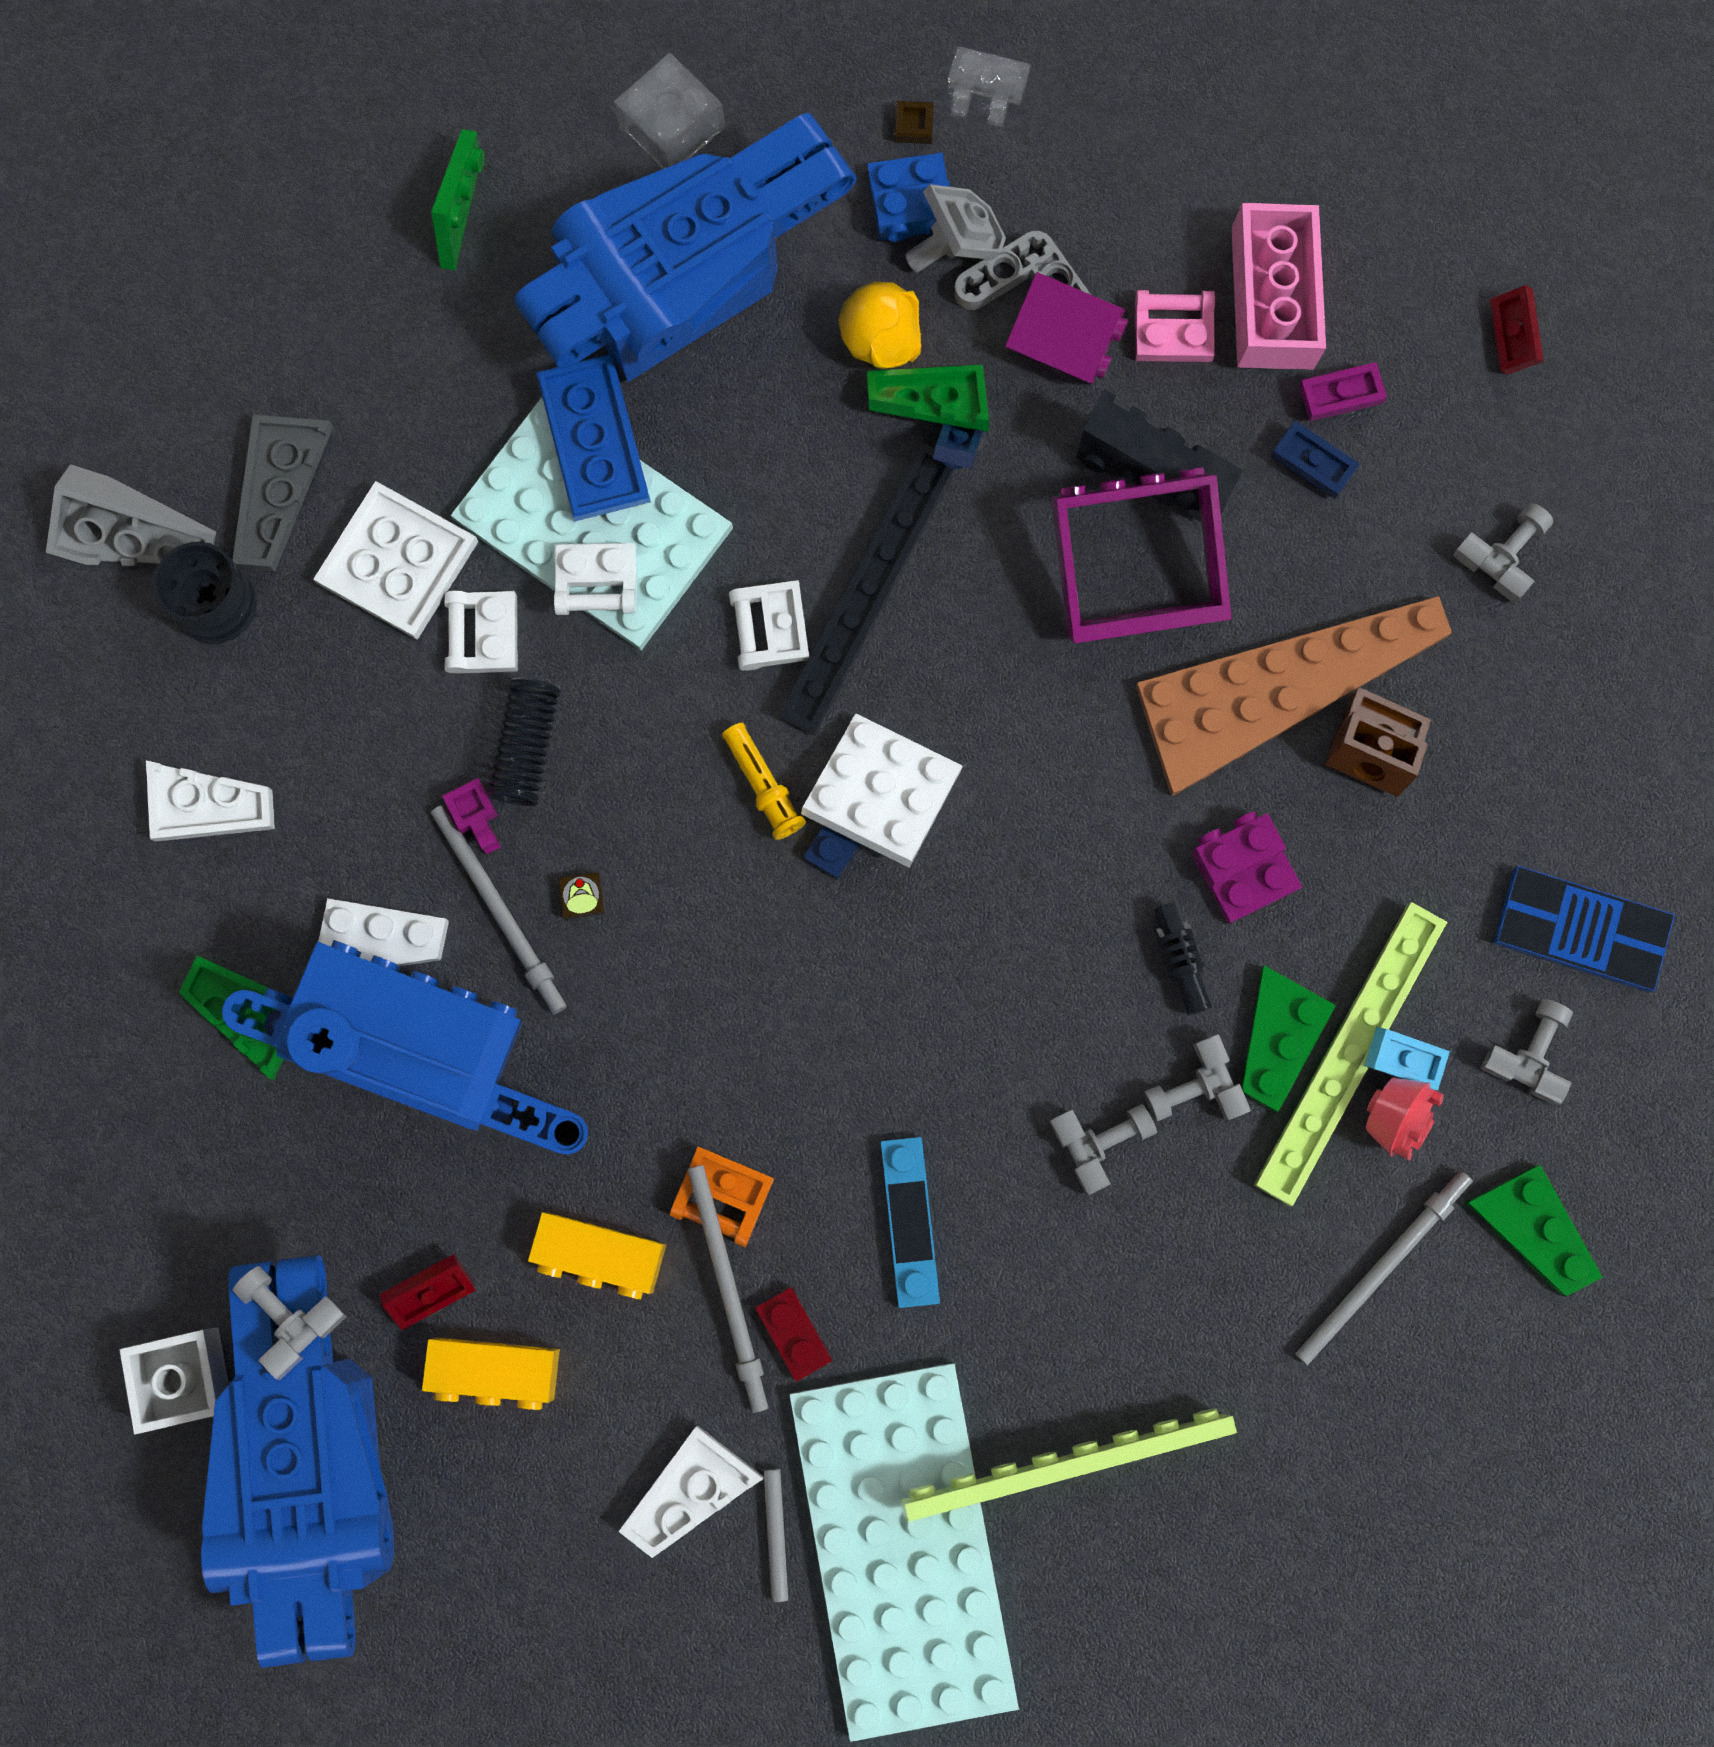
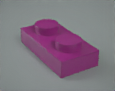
(1342, 391)

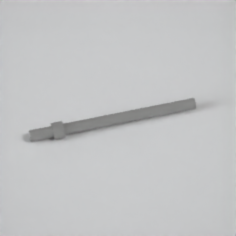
(537, 974)
(1436, 1209)
(749, 1366)

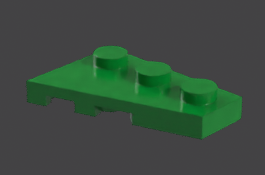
(455, 198)
(932, 394)
(207, 990)
(1281, 1037)
(1538, 1227)

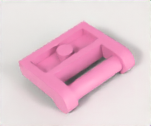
(1174, 338)

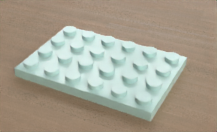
(525, 512)

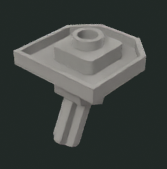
(962, 228)

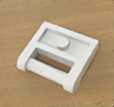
(595, 567)
(782, 622)
(494, 632)

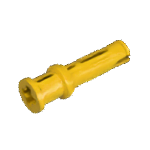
(770, 796)

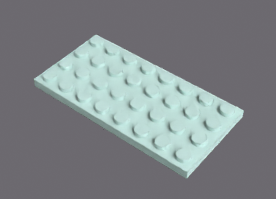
(904, 1599)

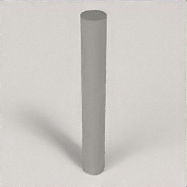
(775, 1534)

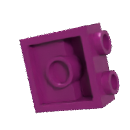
(1245, 866)

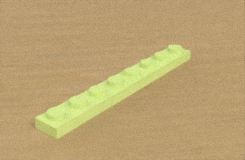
(1346, 1056)
(1049, 1468)

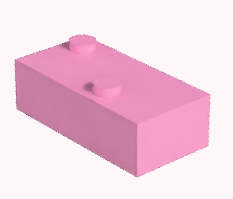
(1278, 286)

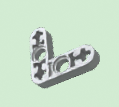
(1050, 262)

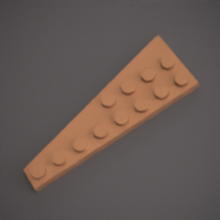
(1243, 700)

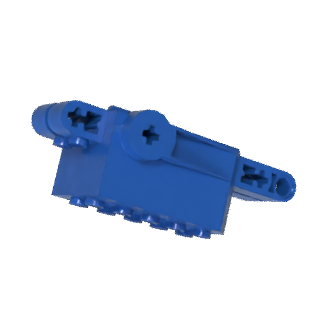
(678, 249)
(400, 1041)
(294, 1482)

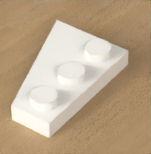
(203, 805)
(384, 932)
(688, 1491)

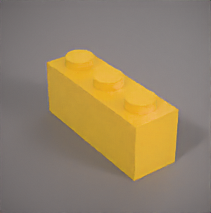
(596, 1255)
(490, 1372)

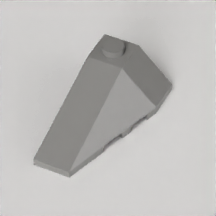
(111, 522)

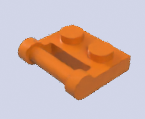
(729, 1184)

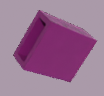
(1067, 328)

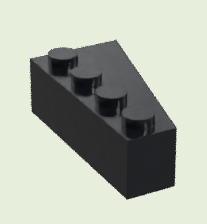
(1131, 448)

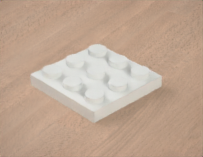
(396, 560)
(881, 790)

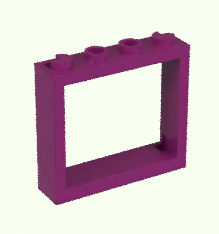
(1153, 620)

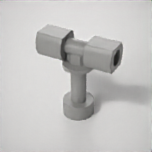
(1501, 560)
(1530, 1066)
(1212, 1081)
(1089, 1149)
(294, 1330)

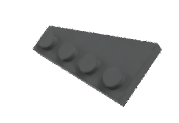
(275, 483)

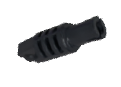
(1181, 957)

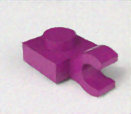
(472, 811)

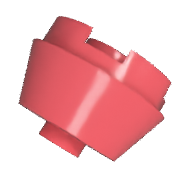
(1402, 1115)

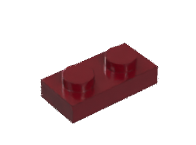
(1516, 330)
(427, 1292)
(794, 1334)

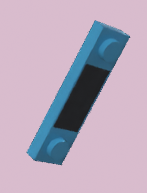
(910, 1222)

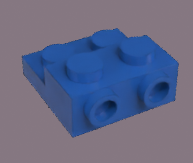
(899, 196)

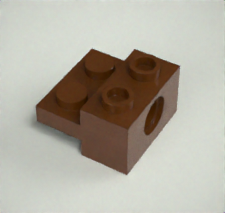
(1379, 743)

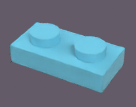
(1406, 1057)

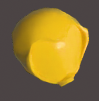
(881, 325)

